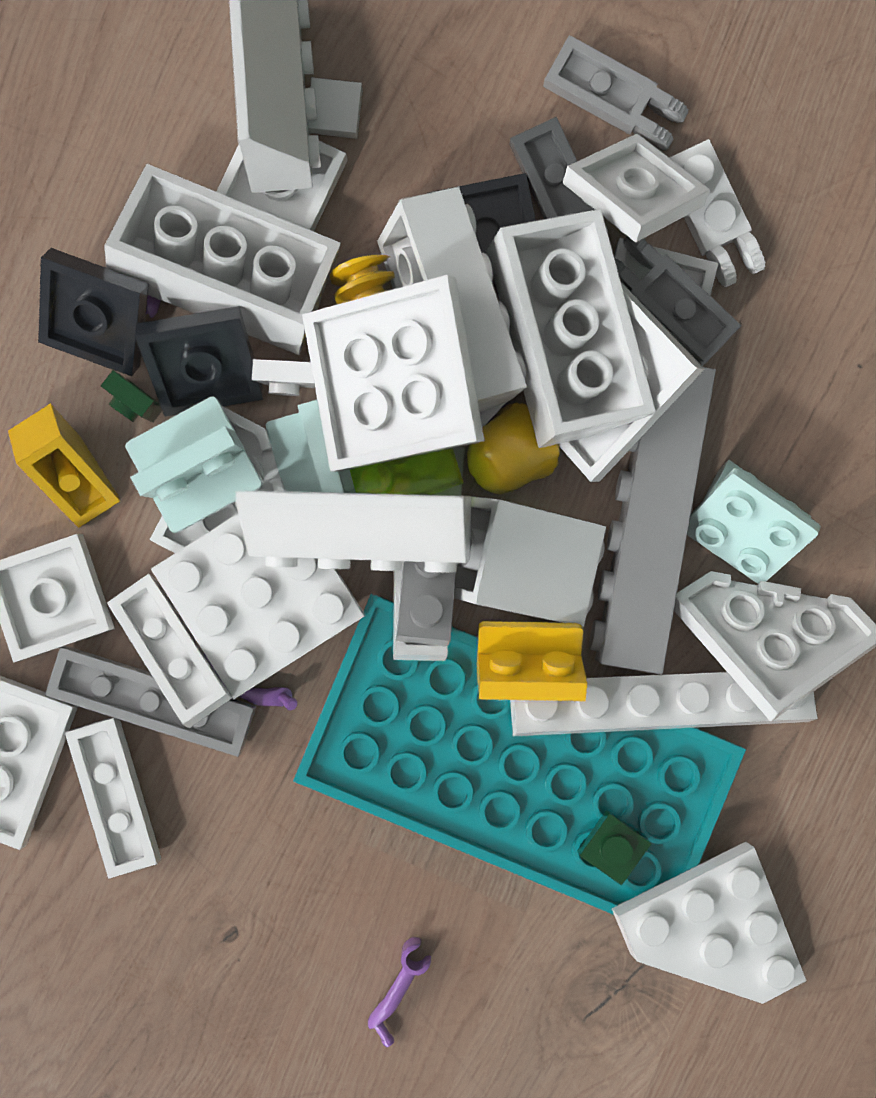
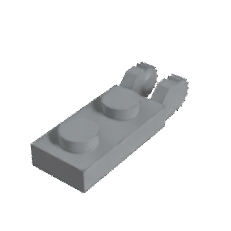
(612, 92)

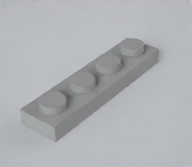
(427, 596)
(137, 698)

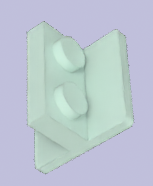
(302, 453)
(192, 465)
(750, 524)

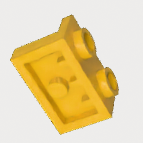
(530, 661)

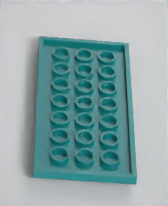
(446, 765)

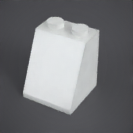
(530, 561)

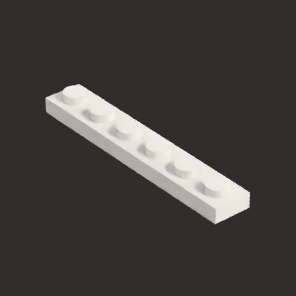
(651, 704)

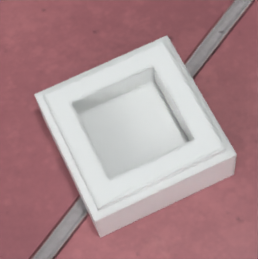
(337, 108)

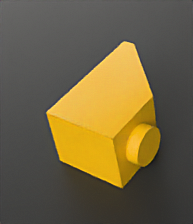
(62, 465)

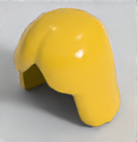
(510, 452)

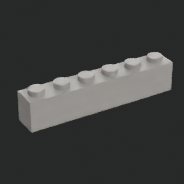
(651, 535)

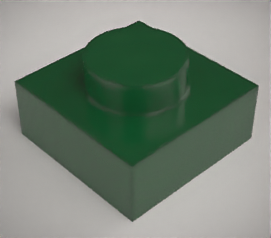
(130, 399)
(614, 847)

